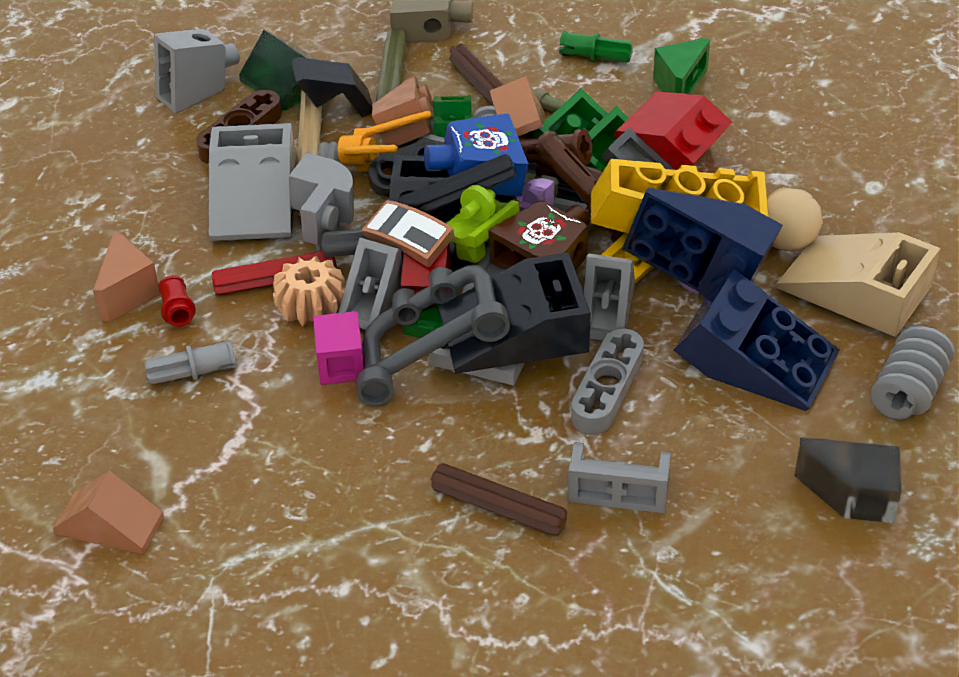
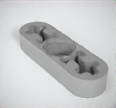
(608, 395)

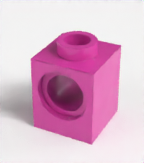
(338, 347)

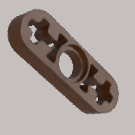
(256, 109)

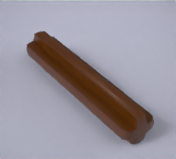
(499, 499)

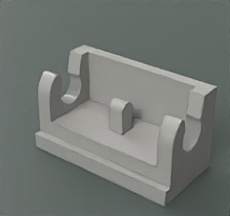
(618, 483)

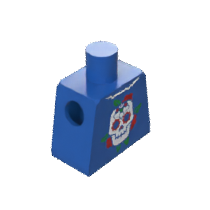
(475, 142)

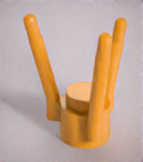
(360, 149)

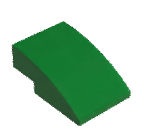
(584, 113)

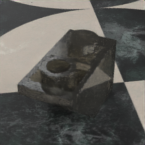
(852, 477)

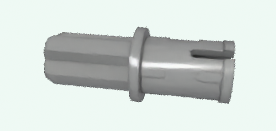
(191, 362)

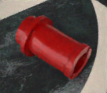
(177, 306)

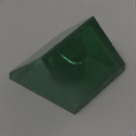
(271, 68)

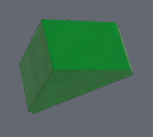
(681, 65)

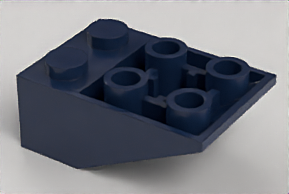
(700, 236)
(756, 344)

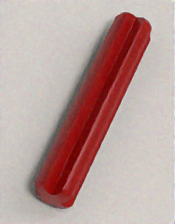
(256, 274)

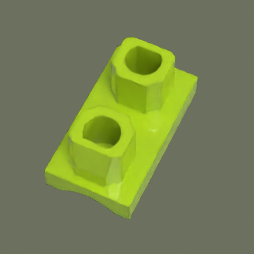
(478, 214)

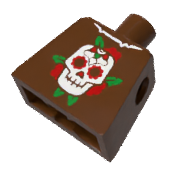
(538, 233)

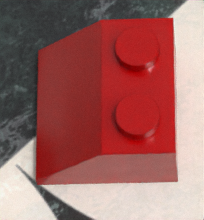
(677, 126)

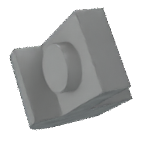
(322, 194)

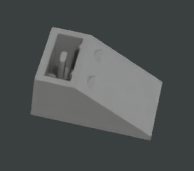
(250, 182)

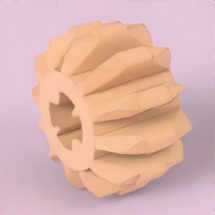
(308, 289)

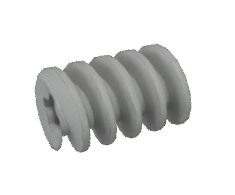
(912, 372)

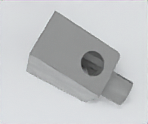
(190, 66)

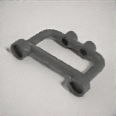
(487, 320)

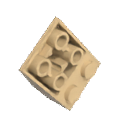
(864, 277)

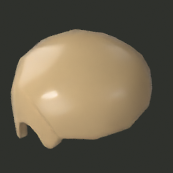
(799, 216)

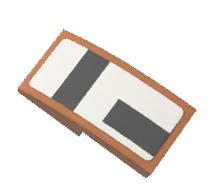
(409, 230)

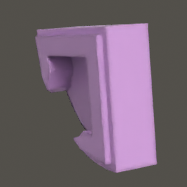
(536, 191)

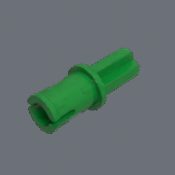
(595, 47)

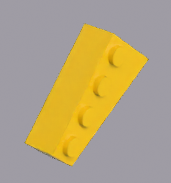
(624, 183)

